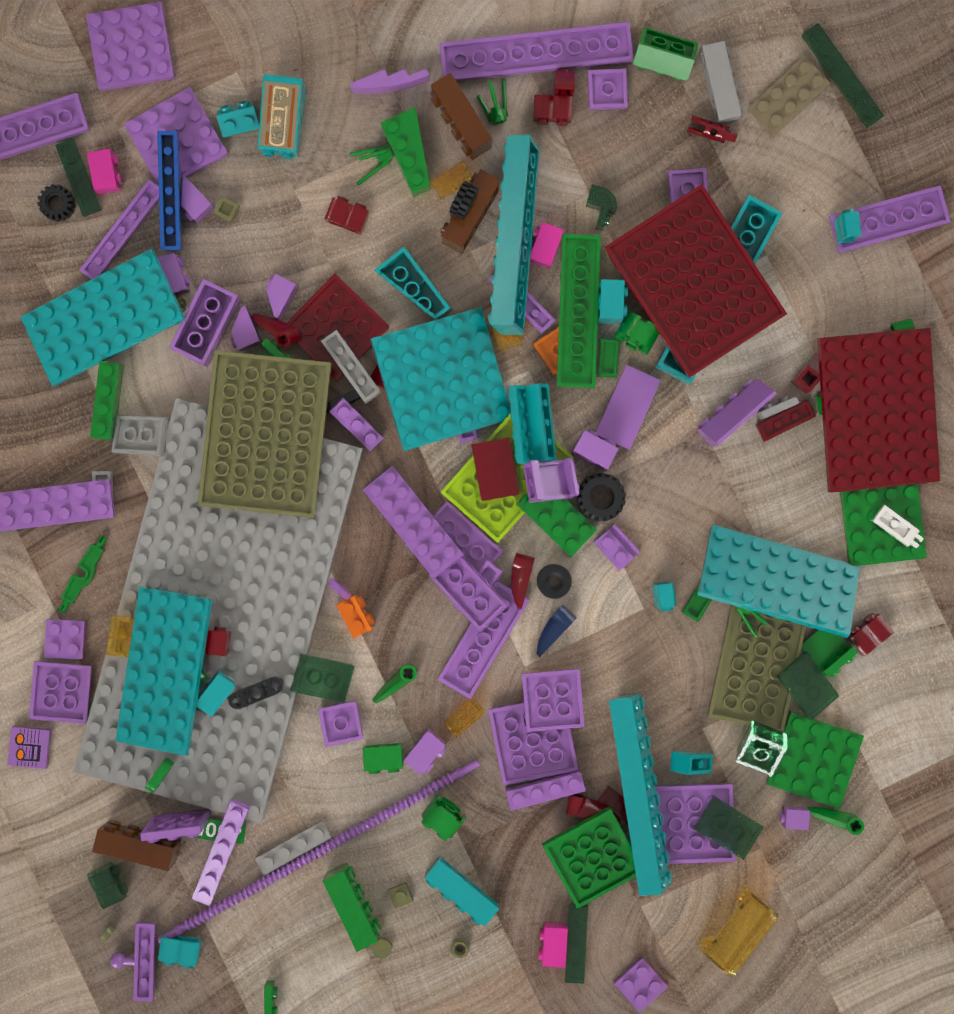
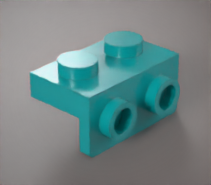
(237, 118)

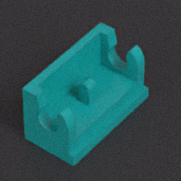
(215, 693)

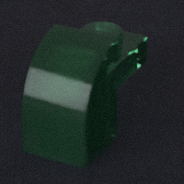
(605, 202)

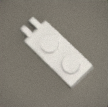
(897, 526)

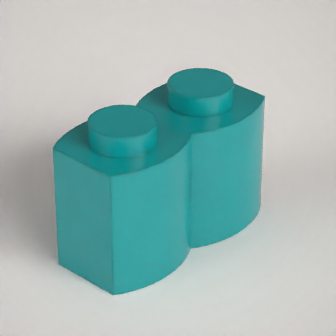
(847, 226)
(664, 596)
(180, 950)

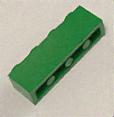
(106, 400)

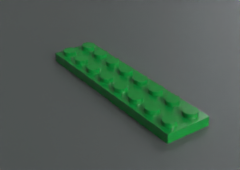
(578, 311)

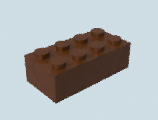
(461, 116)
(460, 232)
(126, 844)

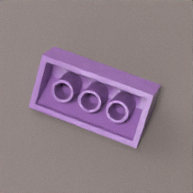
(736, 412)

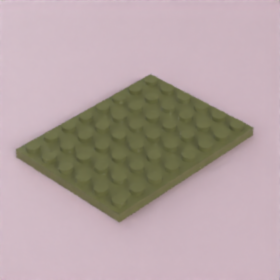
(264, 434)

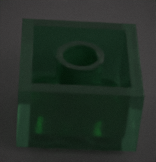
(762, 748)

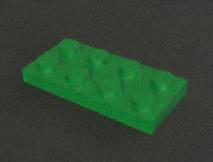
(560, 522)

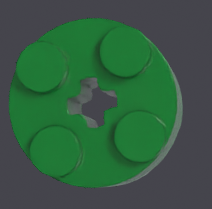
(637, 333)
(443, 817)

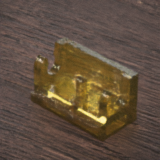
(451, 180)
(120, 636)
(464, 717)

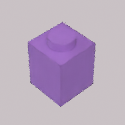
(794, 817)

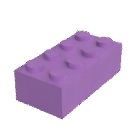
(205, 323)

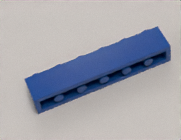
(169, 190)

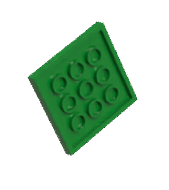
(869, 542)
(816, 760)
(592, 857)

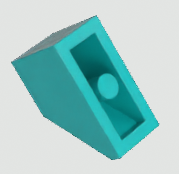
(691, 762)

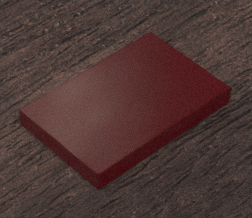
(495, 469)

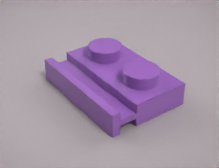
(616, 547)

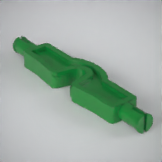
(76, 582)

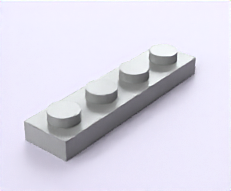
(351, 366)
(293, 847)

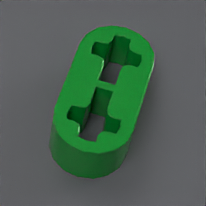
(159, 775)

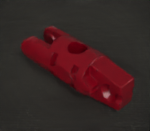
(720, 135)

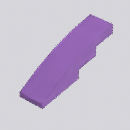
(381, 83)

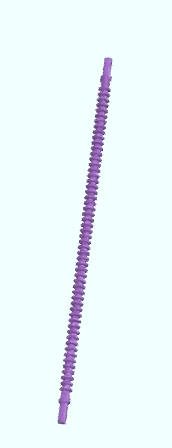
(458, 773)

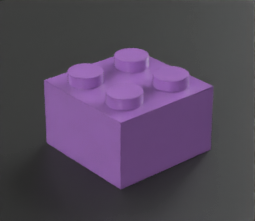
(595, 450)

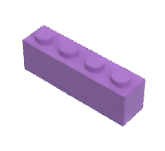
(544, 789)

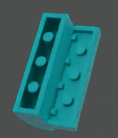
(532, 423)

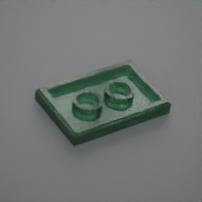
(322, 678)
(808, 685)
(728, 827)

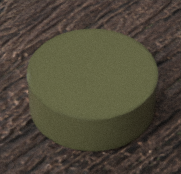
(107, 933)
(382, 948)

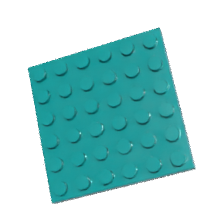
(441, 378)

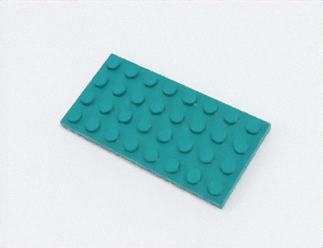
(103, 317)
(779, 581)
(164, 670)

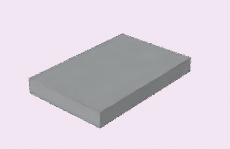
(140, 435)

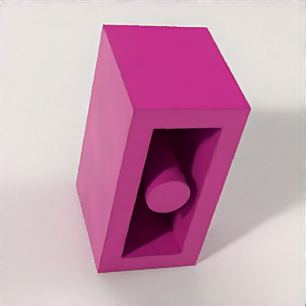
(104, 171)
(545, 245)
(554, 945)

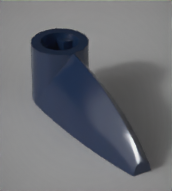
(554, 628)

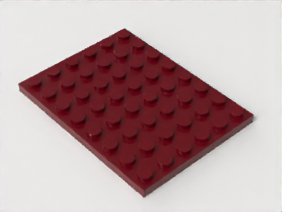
(695, 281)
(878, 409)

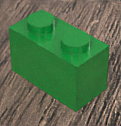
(383, 757)

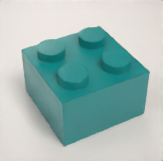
(611, 301)

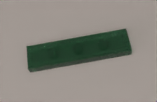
(78, 177)
(576, 944)

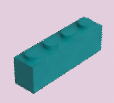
(461, 891)

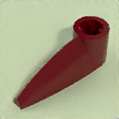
(284, 333)
(520, 577)
(584, 807)

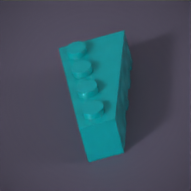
(410, 279)

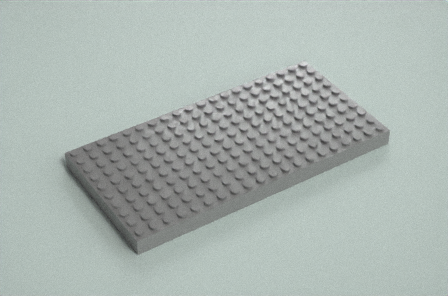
(265, 590)

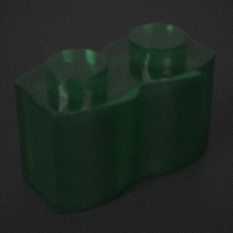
(107, 884)

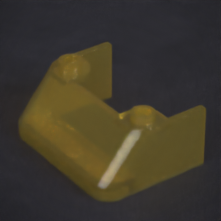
(740, 933)

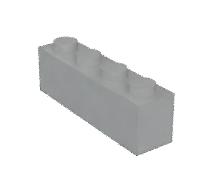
(720, 82)

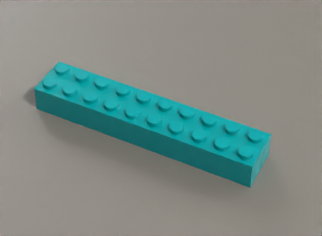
(753, 229)
(514, 235)
(640, 794)

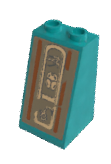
(281, 116)

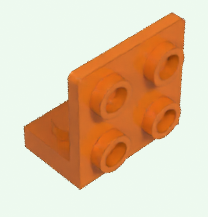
(355, 615)

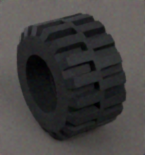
(613, 485)

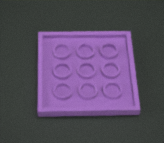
(130, 46)
(181, 113)
(529, 754)
(681, 811)

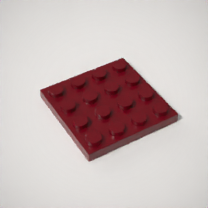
(339, 309)

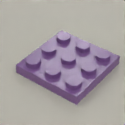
(61, 692)
(553, 700)
(175, 825)

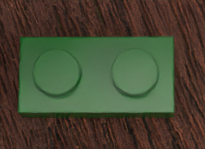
(270, 995)

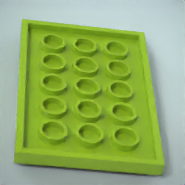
(493, 515)

